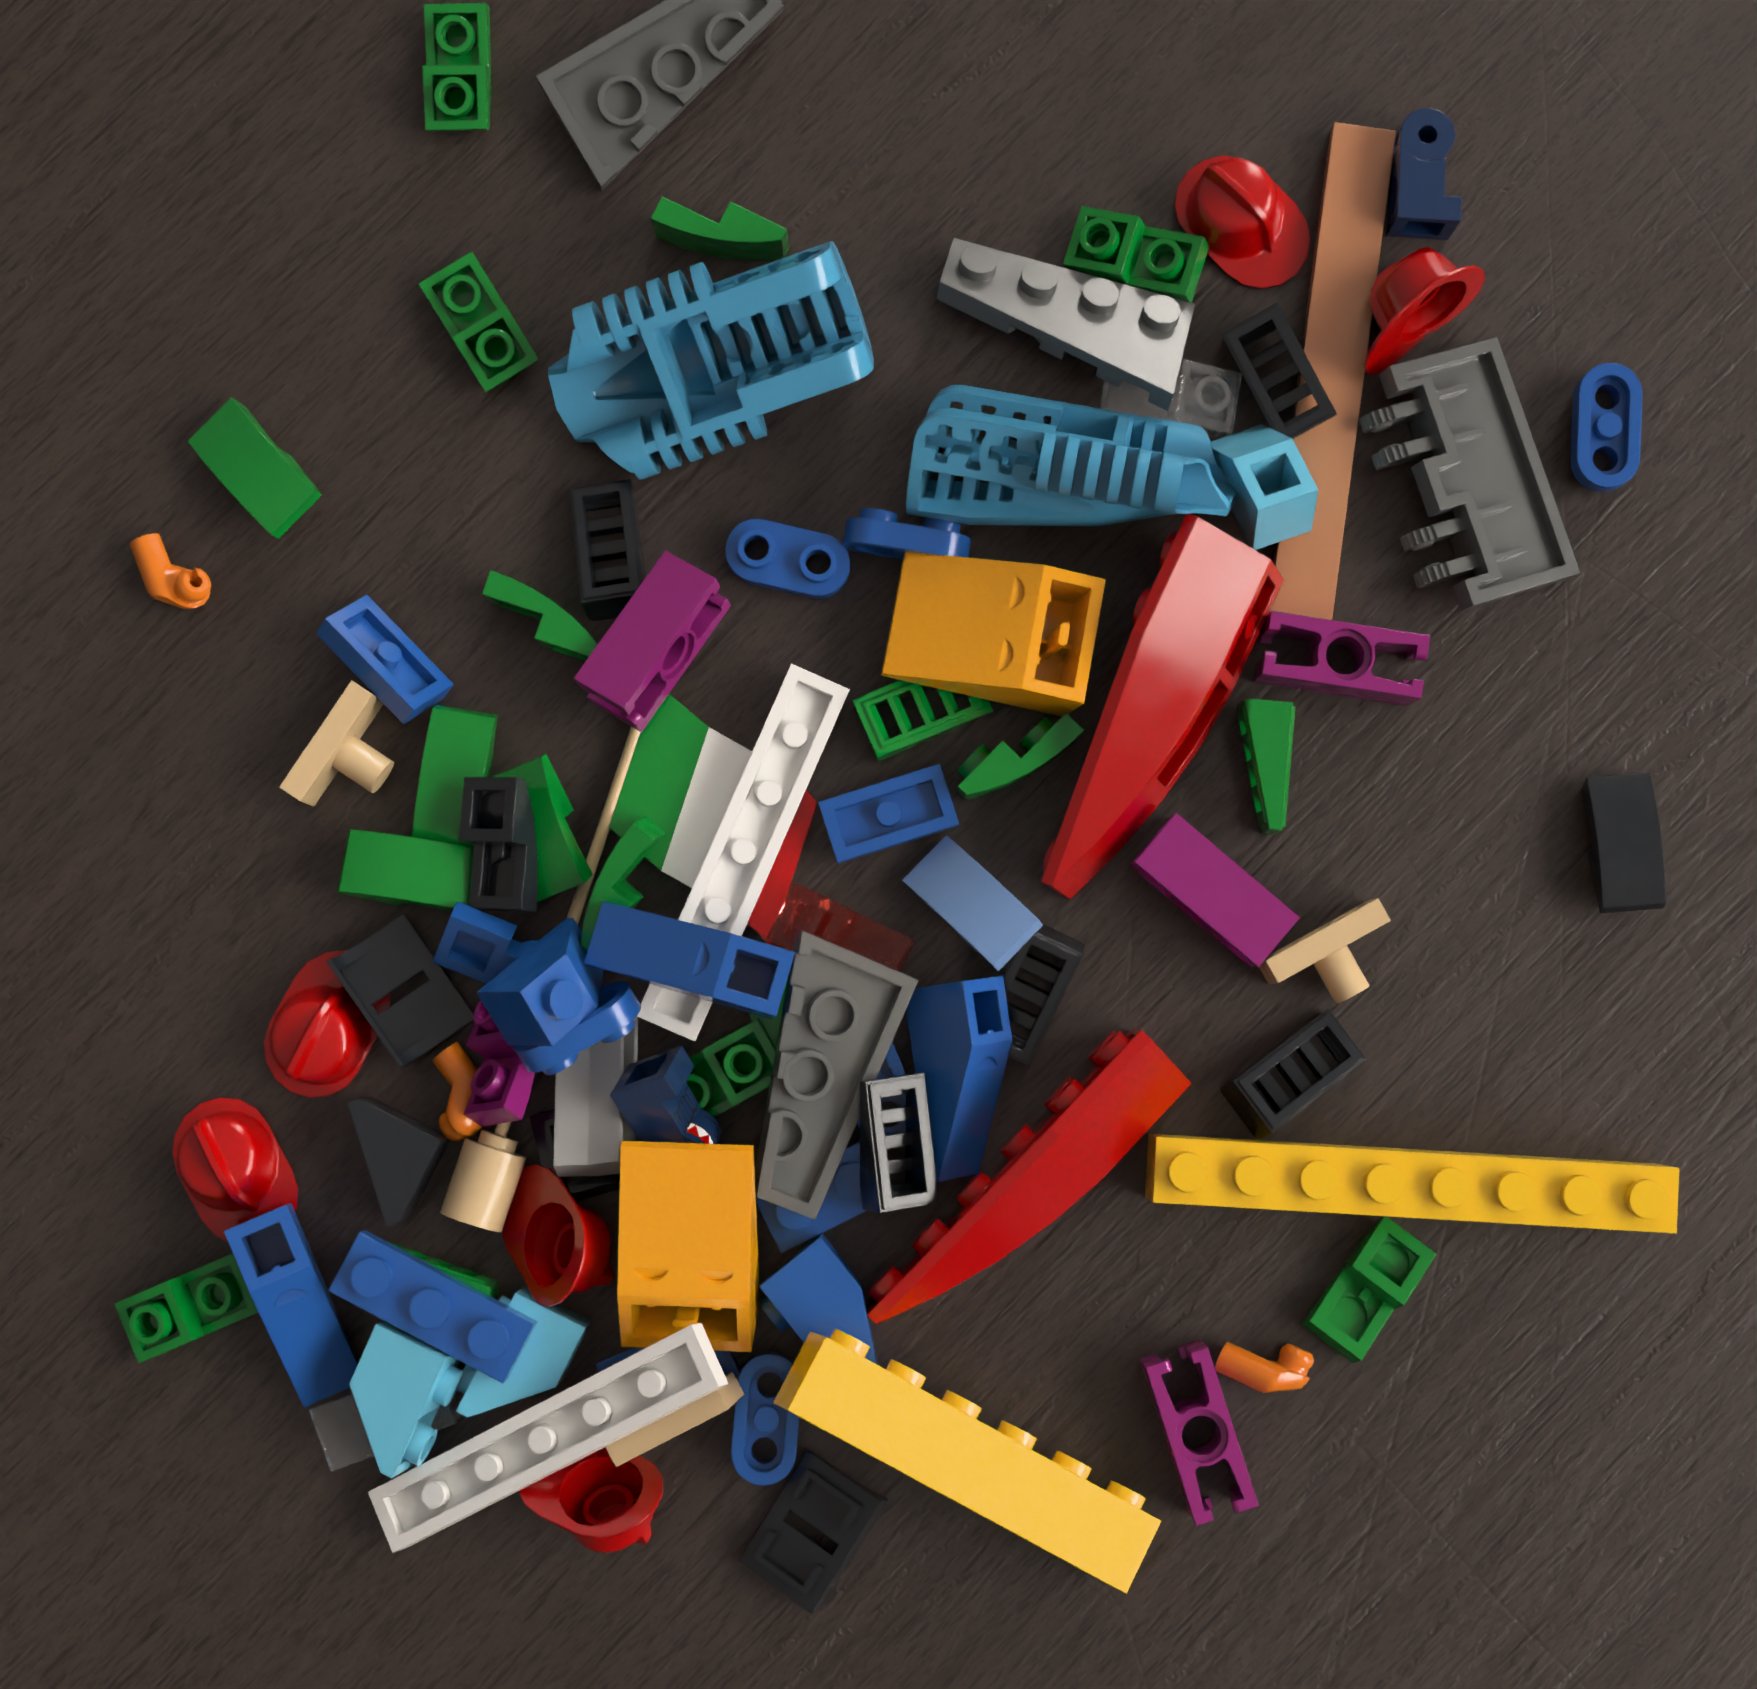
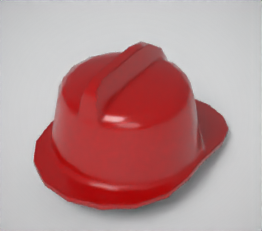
(1246, 220)
(1415, 300)
(318, 1033)
(231, 1164)
(554, 1239)
(600, 1502)

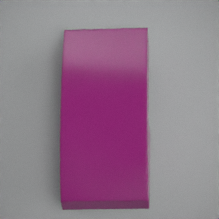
(501, 1082)

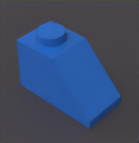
(544, 990)

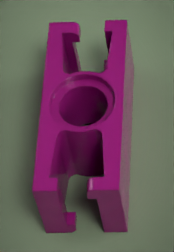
(653, 641)
(1362, 642)
(1214, 891)
(1221, 1445)

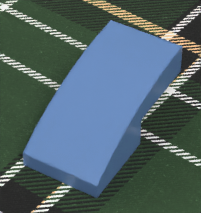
(972, 902)

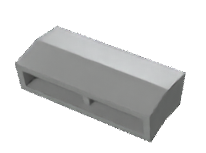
(586, 1118)

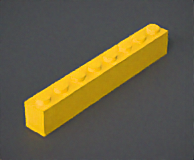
(1412, 1183)

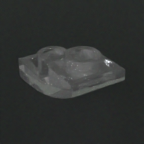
(1201, 397)

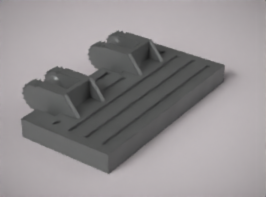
(1480, 470)

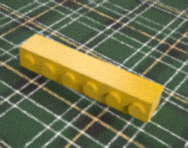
(967, 1460)

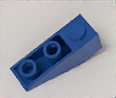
(690, 959)
(962, 1048)
(817, 1294)
(294, 1303)

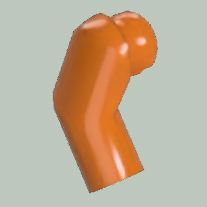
(167, 581)
(458, 1071)
(1264, 1374)

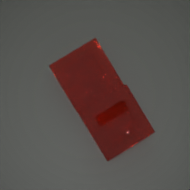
(838, 925)

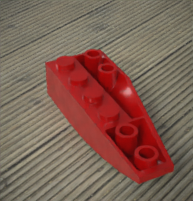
(1166, 694)
(1044, 1170)

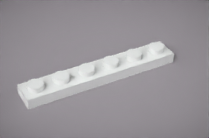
(753, 828)
(548, 1437)

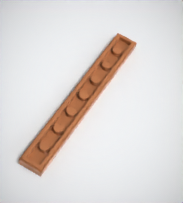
(1336, 348)

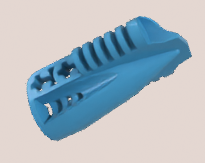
(708, 357)
(1088, 471)

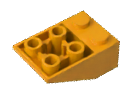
(995, 630)
(687, 1243)

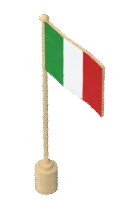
(683, 782)

